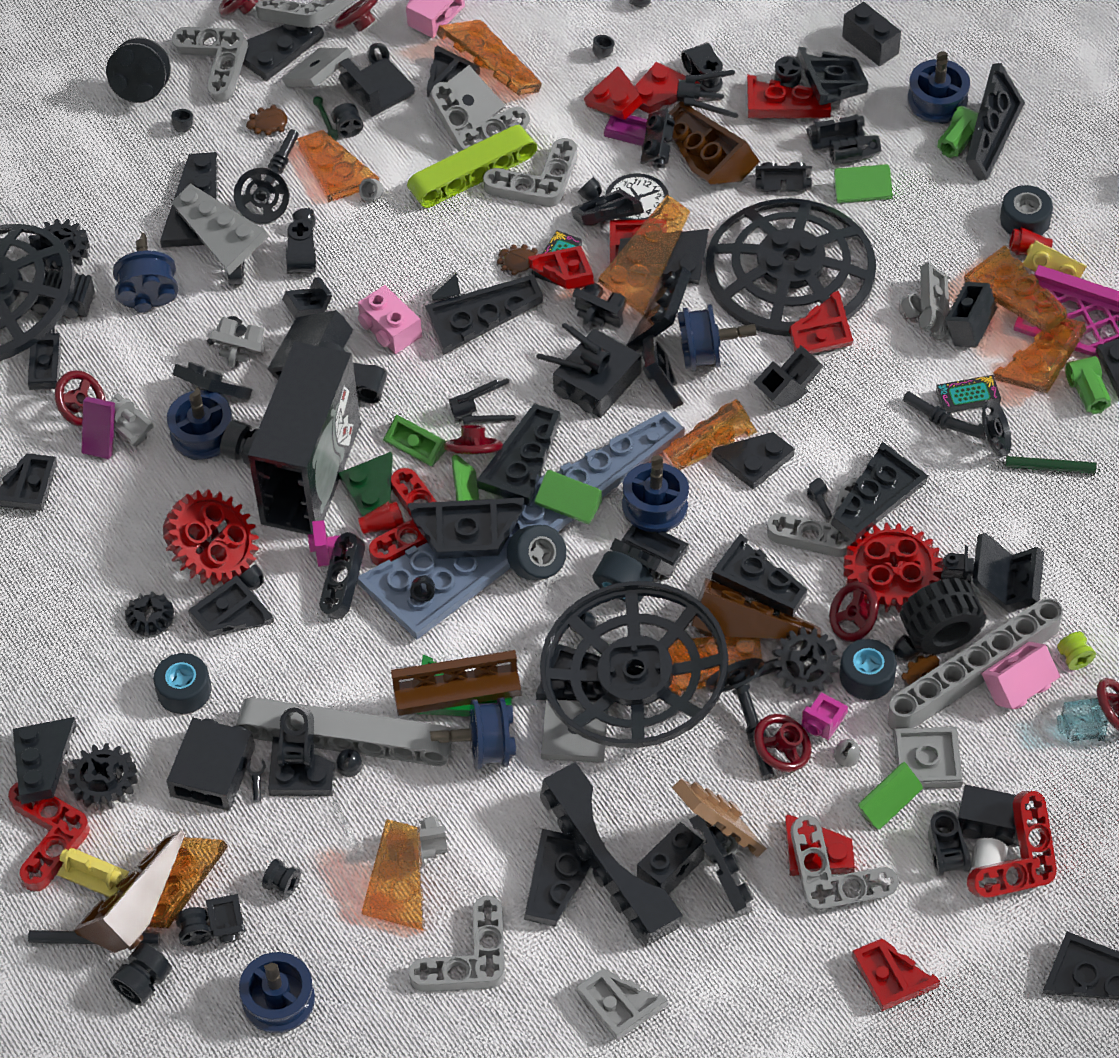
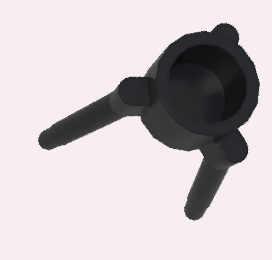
(689, 92)
(593, 356)
(464, 405)

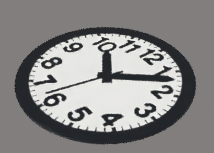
(644, 188)

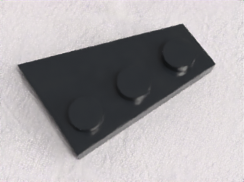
(278, 48)
(662, 309)
(563, 689)
(40, 756)
(1084, 970)

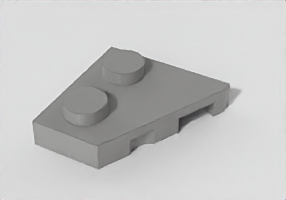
(619, 1002)

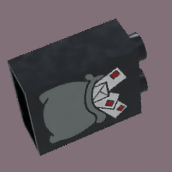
(305, 437)

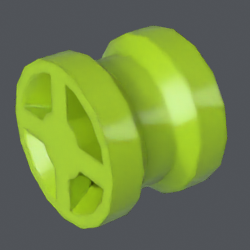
(1076, 650)

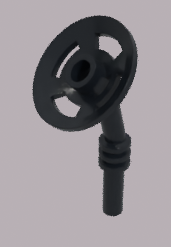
(265, 187)
(993, 426)
(740, 686)

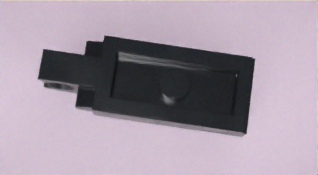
(45, 362)

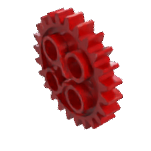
(190, 517)
(892, 565)

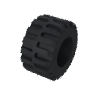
(943, 616)

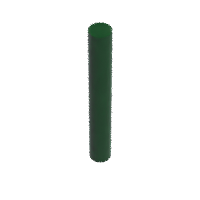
(1050, 464)

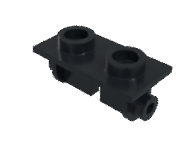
(658, 129)
(822, 132)
(772, 175)
(958, 566)

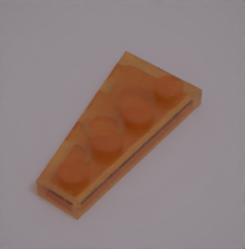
(491, 54)
(645, 256)
(1018, 290)

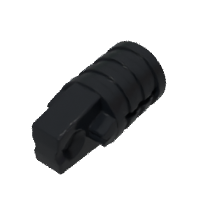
(854, 148)

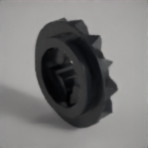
(158, 620)

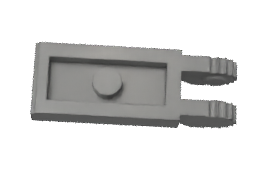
(934, 300)

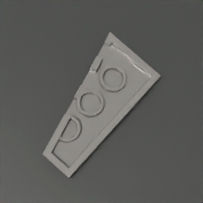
(220, 228)

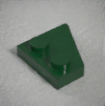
(369, 483)

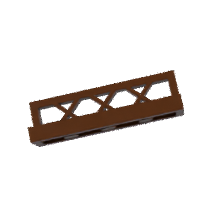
(456, 685)

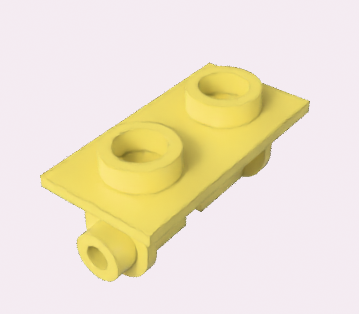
(1045, 256)
(90, 872)

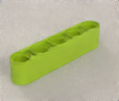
(469, 166)

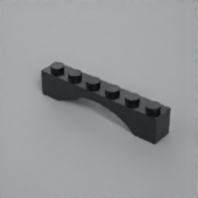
(645, 906)

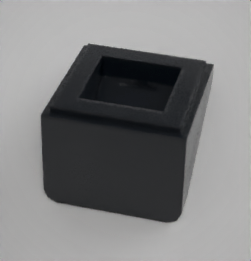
(447, 288)

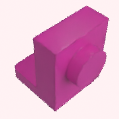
(321, 543)
(823, 716)

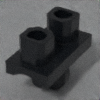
(596, 310)

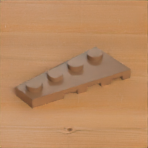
(719, 813)

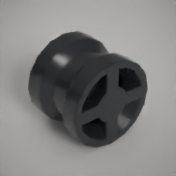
(788, 71)
(347, 120)
(281, 878)
(193, 926)

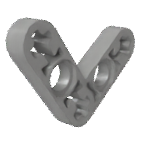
(298, 13)
(220, 49)
(468, 128)
(543, 183)
(826, 532)
(823, 876)
(475, 964)

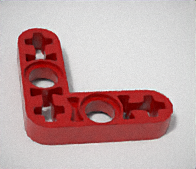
(385, 541)
(58, 835)
(1028, 863)

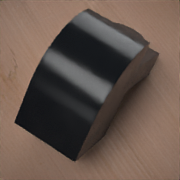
(788, 383)

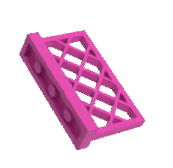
(1083, 293)

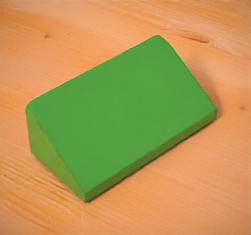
(862, 183)
(415, 440)
(464, 480)
(568, 497)
(890, 796)

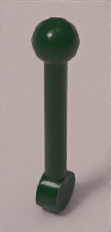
(318, 101)

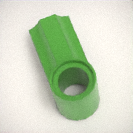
(959, 132)
(1087, 378)

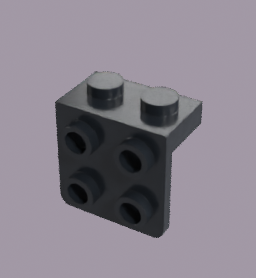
(376, 85)
(1008, 578)

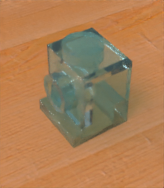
(1082, 720)

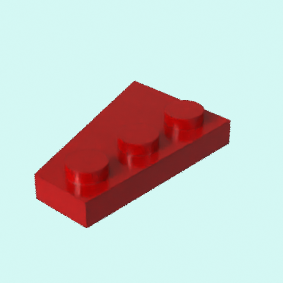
(778, 101)

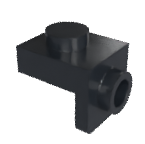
(309, 300)
(225, 918)

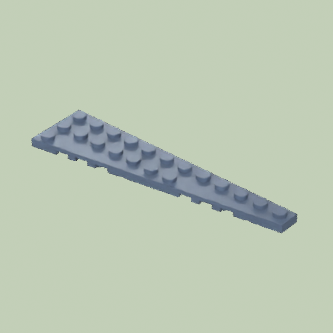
(463, 578)

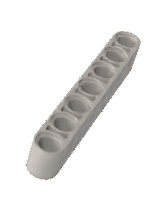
(969, 676)
(350, 730)

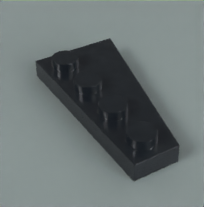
(994, 122)
(202, 172)
(477, 312)
(520, 462)
(877, 492)

